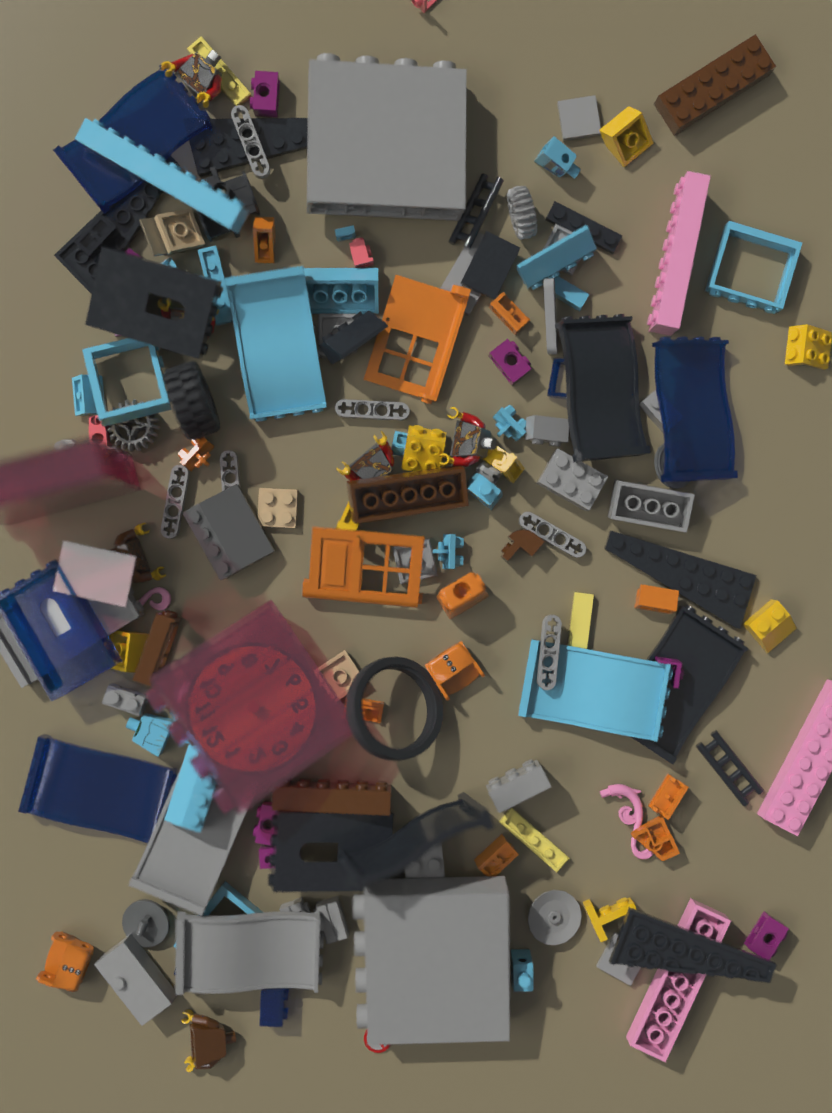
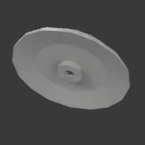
(554, 917)

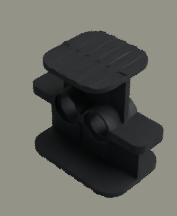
(236, 188)

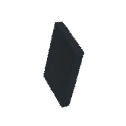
(490, 265)

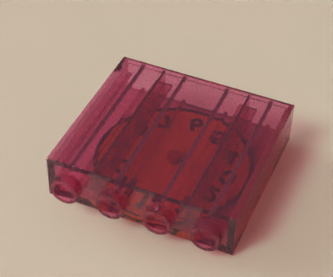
(64, 479)
(250, 708)

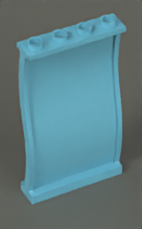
(276, 343)
(598, 691)

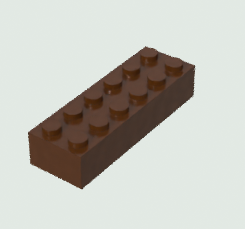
(714, 85)
(407, 493)
(333, 797)

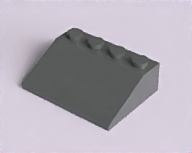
(228, 532)

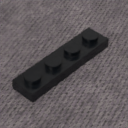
(572, 220)

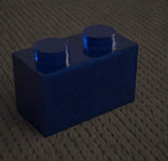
(273, 1007)

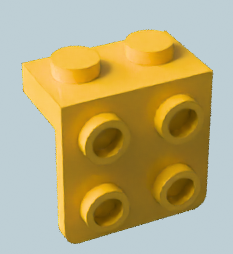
(808, 346)
(423, 448)

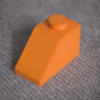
(264, 239)

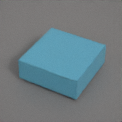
(345, 233)

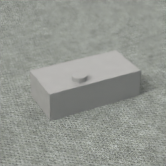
(651, 506)
(136, 979)

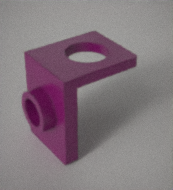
(677, 670)

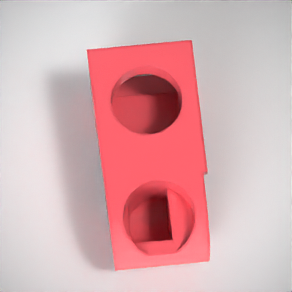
(97, 431)

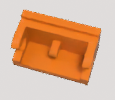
(509, 313)
(657, 599)
(372, 710)
(668, 796)
(496, 856)

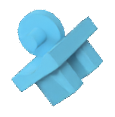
(508, 425)
(446, 551)

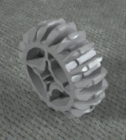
(522, 212)
(132, 433)

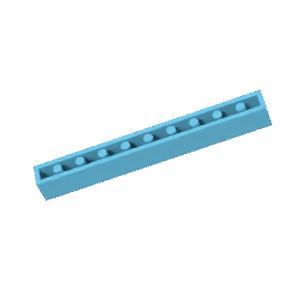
(164, 176)

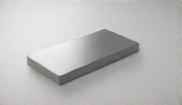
(458, 271)

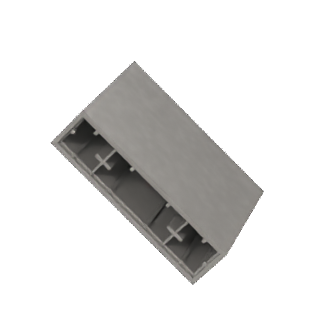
(386, 138)
(433, 960)

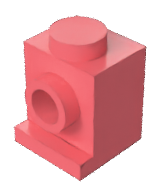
(361, 253)

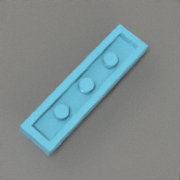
(213, 269)

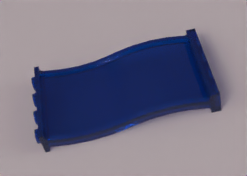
(152, 115)
(694, 409)
(96, 788)

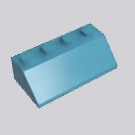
(556, 258)
(342, 290)
(190, 797)

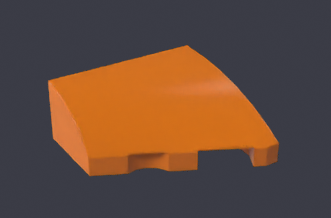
(656, 838)

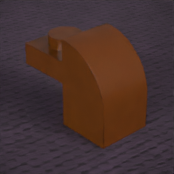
(523, 539)

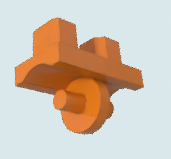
(197, 455)

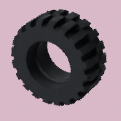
(191, 400)

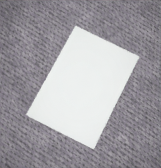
(95, 573)

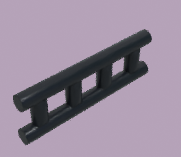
(477, 221)
(741, 769)

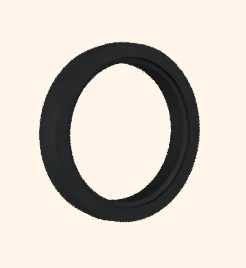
(355, 713)

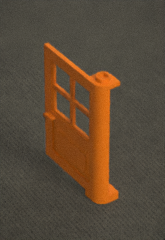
(422, 313)
(338, 567)

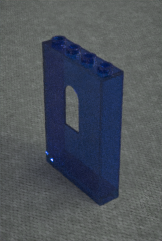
(64, 660)

